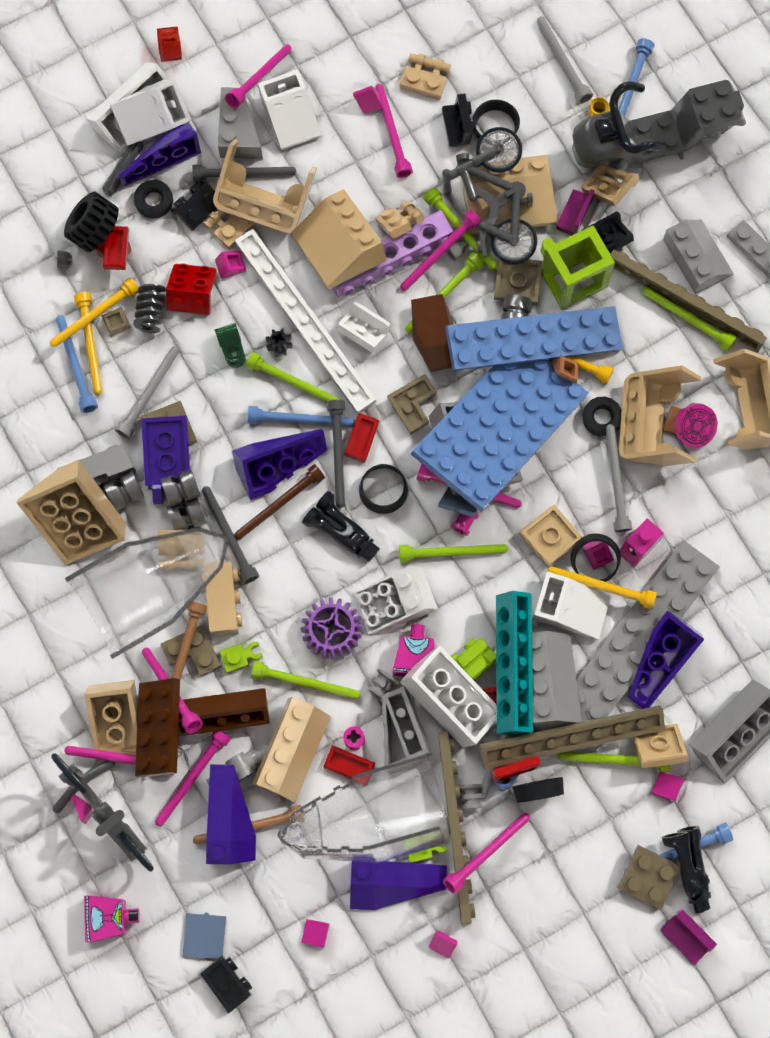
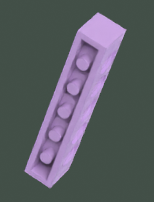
(434, 224)

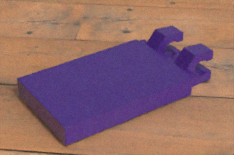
(164, 451)

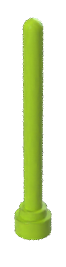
(434, 198)
(473, 263)
(724, 339)
(255, 362)
(408, 553)
(262, 671)
(605, 758)

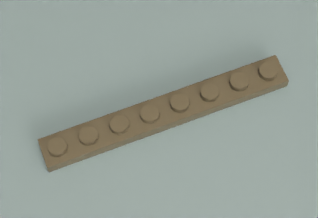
(692, 303)
(572, 737)
(455, 816)

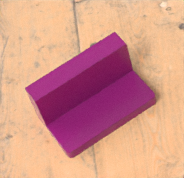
(575, 212)
(688, 936)

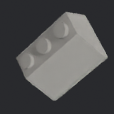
(697, 254)

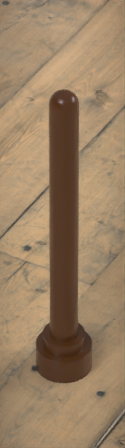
(312, 476)

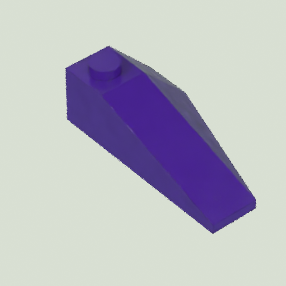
(169, 150)
(271, 461)
(665, 654)

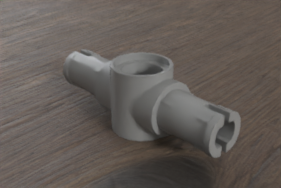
(246, 763)

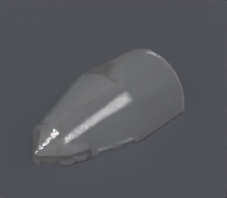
(148, 584)
(373, 817)

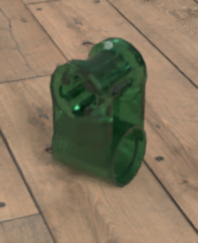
(231, 343)

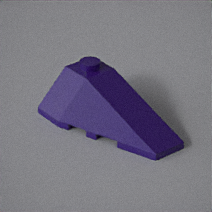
(229, 826)
(392, 882)

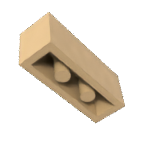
(223, 602)

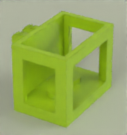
(581, 247)

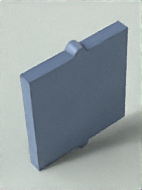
(456, 504)
(204, 936)

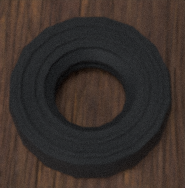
(153, 186)
(601, 403)

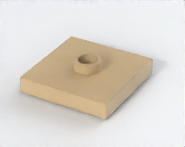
(550, 535)
(661, 747)

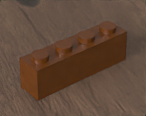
(228, 711)

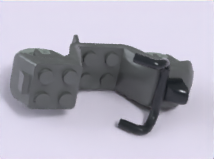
(696, 116)

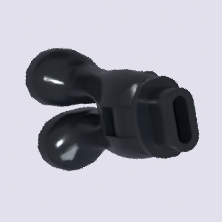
(352, 536)
(692, 868)

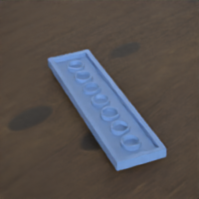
(533, 338)

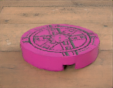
(695, 425)

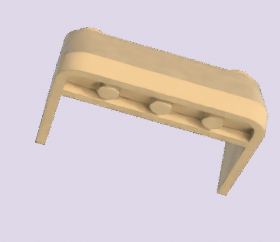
(257, 204)
(752, 378)
(644, 415)

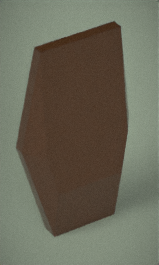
(429, 332)

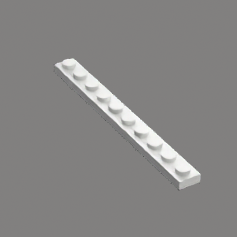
(305, 321)

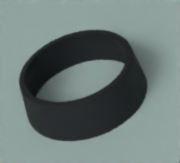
(499, 105)
(383, 509)
(592, 538)
(538, 790)

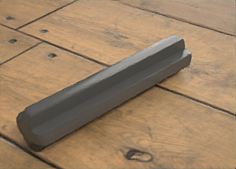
(127, 158)

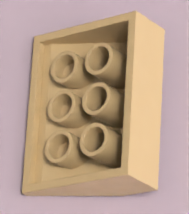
(536, 177)
(338, 240)
(73, 513)

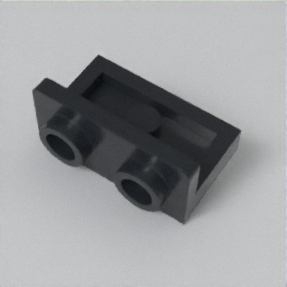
(458, 121)
(196, 205)
(613, 232)
(226, 983)

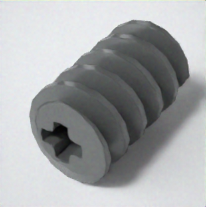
(147, 307)

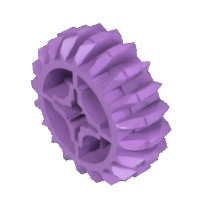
(322, 626)

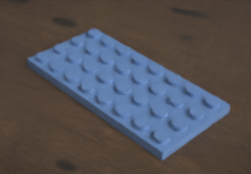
(498, 428)

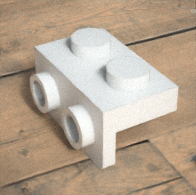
(364, 327)

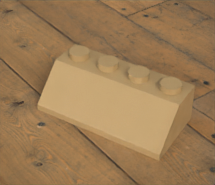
(291, 749)

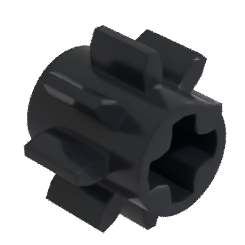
(283, 346)

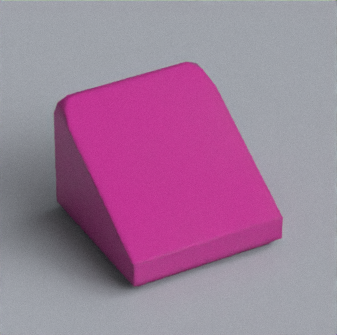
(368, 99)
(230, 264)
(597, 554)
(667, 786)
(82, 808)
(315, 933)
(443, 944)

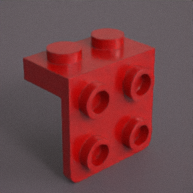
(190, 289)

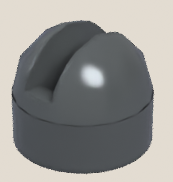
(61, 259)

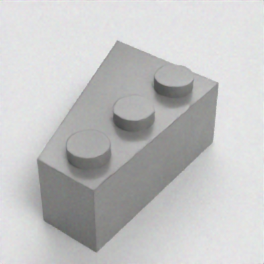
(237, 124)
(108, 465)
(402, 728)

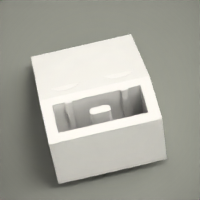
(289, 109)
(150, 111)
(395, 599)
(571, 606)

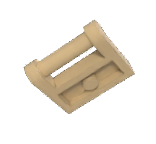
(607, 188)

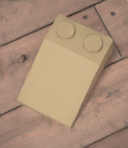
(113, 716)

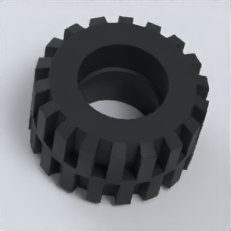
(91, 221)

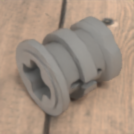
(381, 684)
(471, 796)

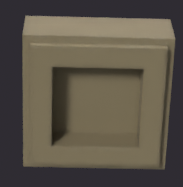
(116, 321)

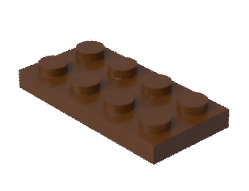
(157, 728)

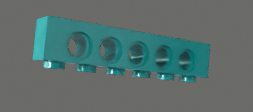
(514, 663)

